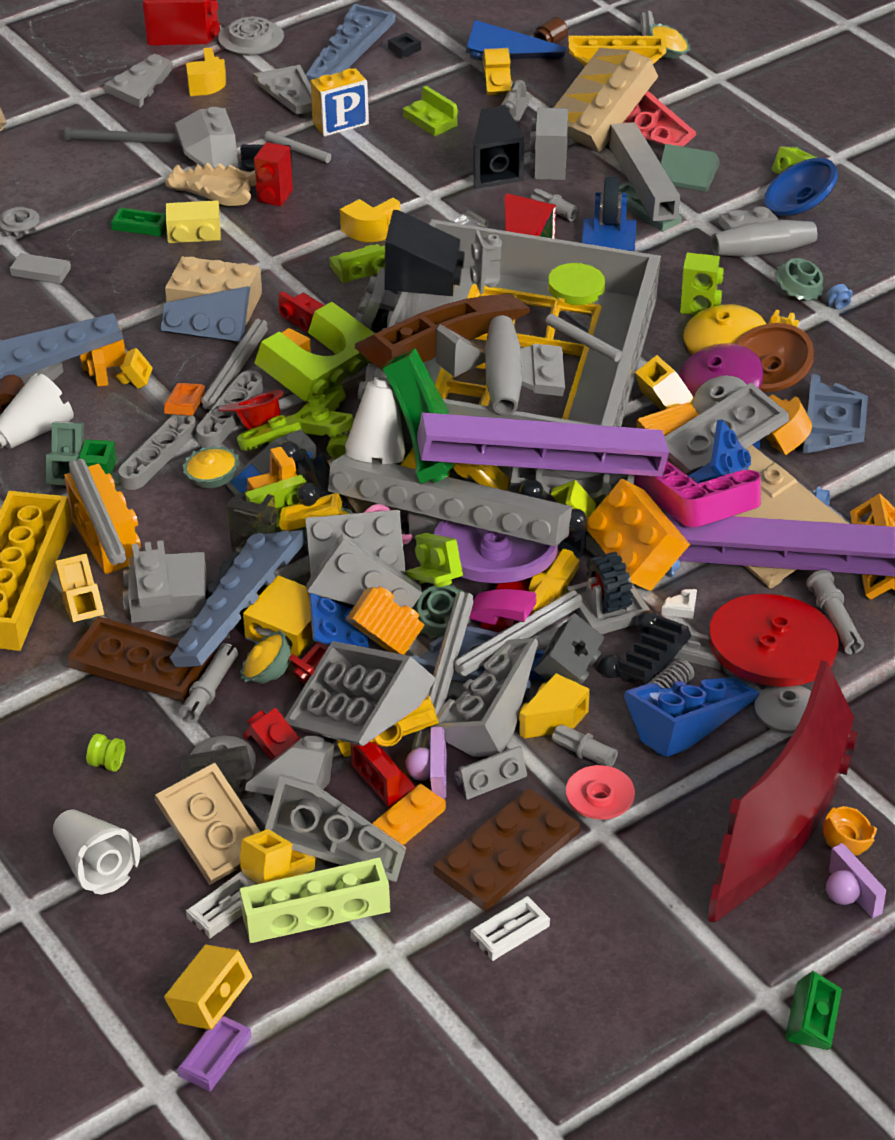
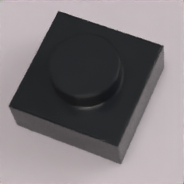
(404, 45)

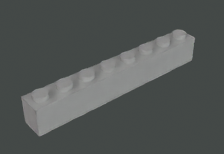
(452, 500)

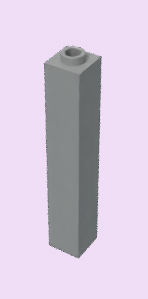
(644, 171)

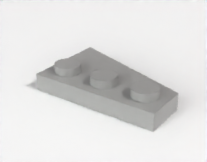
(288, 86)

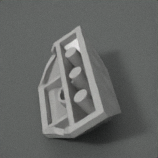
(208, 137)

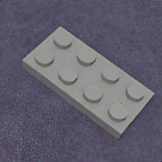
(745, 412)

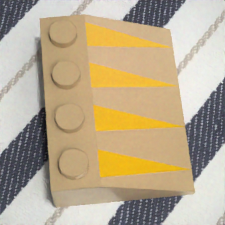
(605, 94)

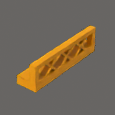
(882, 515)

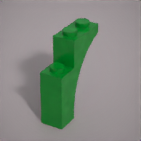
(417, 396)

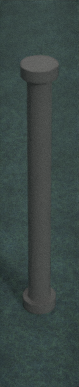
(103, 135)

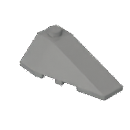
(489, 708)
(329, 829)

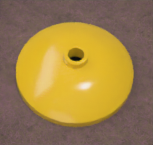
(719, 325)

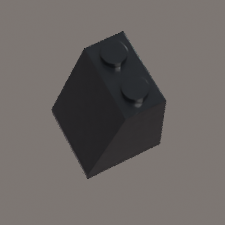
(497, 149)
(421, 257)

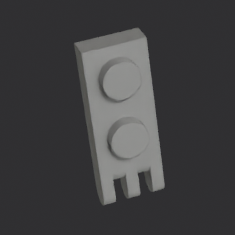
(151, 575)

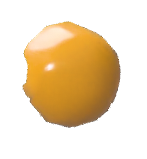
(848, 827)

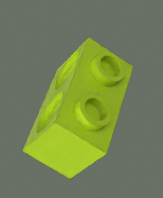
(700, 279)

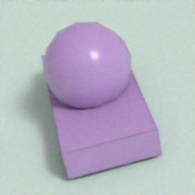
(430, 764)
(853, 882)

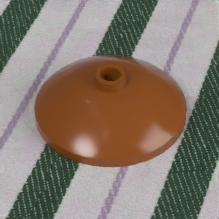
(783, 352)

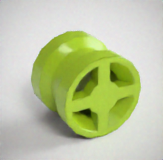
(105, 752)

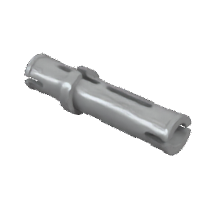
(203, 691)

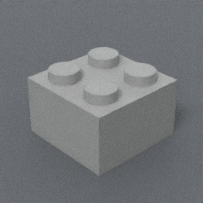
(549, 143)

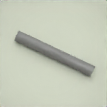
(298, 147)
(583, 337)

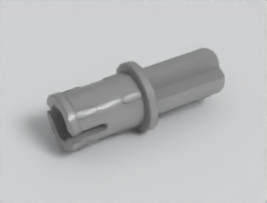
(563, 208)
(584, 745)

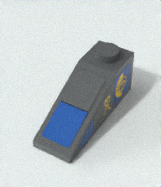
(261, 463)

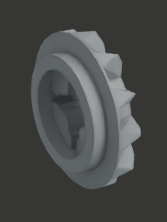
(26, 220)

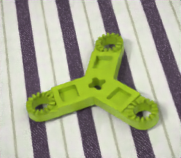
(314, 418)

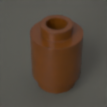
(552, 30)
(9, 388)

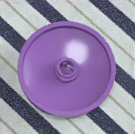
(496, 556)

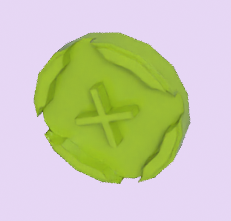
(576, 283)

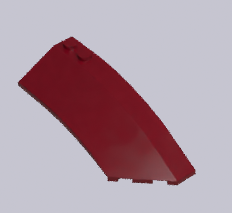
(788, 801)

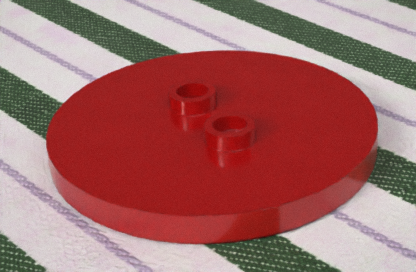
(772, 639)

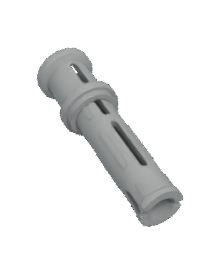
(831, 602)

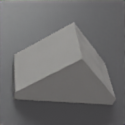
(456, 352)

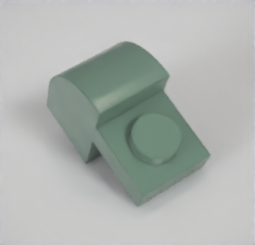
(66, 446)

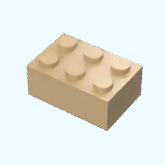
(202, 277)

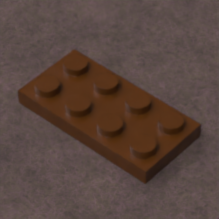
(134, 659)
(506, 849)

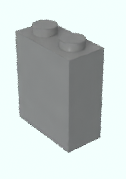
(187, 588)

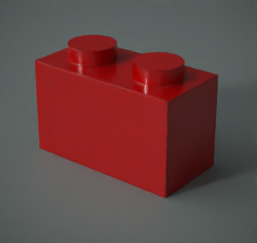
(273, 174)

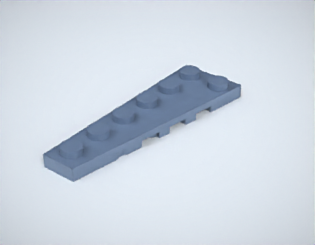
(359, 31)
(47, 347)
(235, 592)

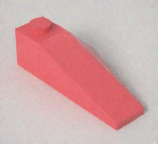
(659, 122)

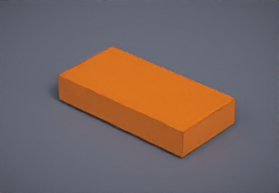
(184, 399)

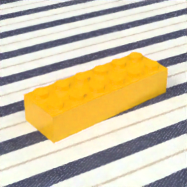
(30, 543)

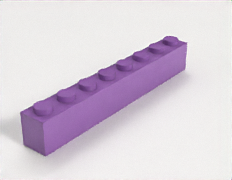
(542, 444)
(792, 545)

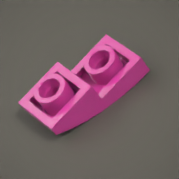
(502, 603)

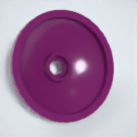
(721, 360)

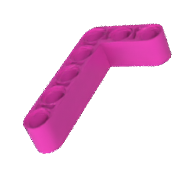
(702, 502)

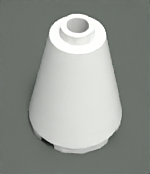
(33, 412)
(377, 425)
(96, 851)

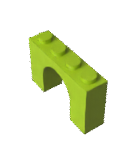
(311, 373)

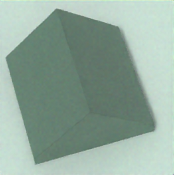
(690, 166)

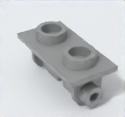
(517, 100)
(483, 251)
(492, 772)

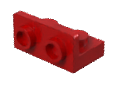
(298, 309)
(380, 772)

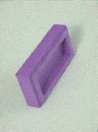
(214, 1053)

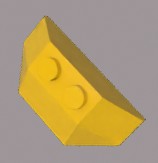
(585, 47)

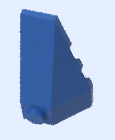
(519, 45)
(683, 715)

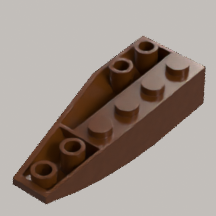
(465, 317)

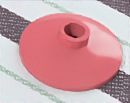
(600, 792)

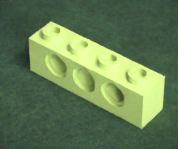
(315, 900)

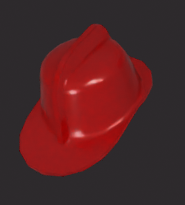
(256, 410)

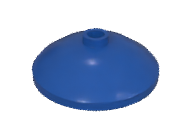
(801, 187)

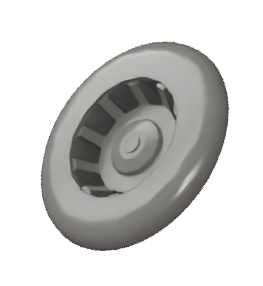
(251, 36)

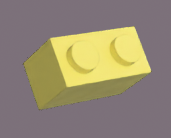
(193, 221)

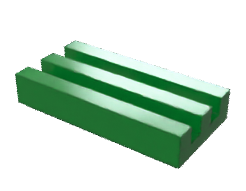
(139, 222)

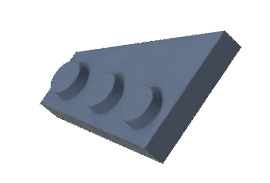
(209, 315)

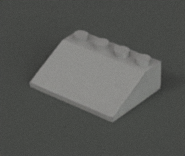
(359, 693)

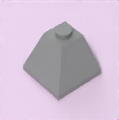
(306, 760)

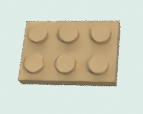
(208, 821)

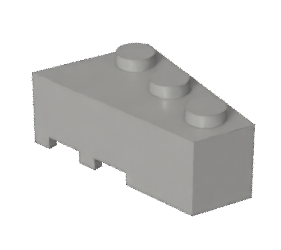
(352, 569)

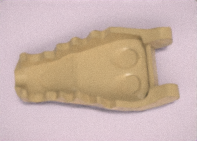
(220, 183)

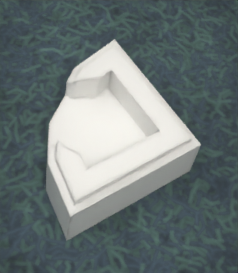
(681, 605)

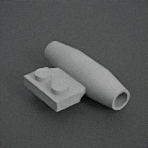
(760, 233)
(510, 367)

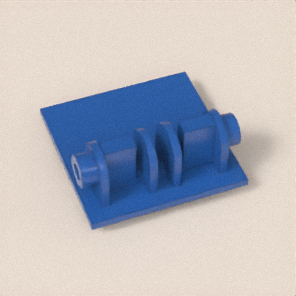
(330, 623)

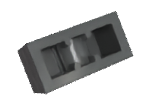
(570, 651)

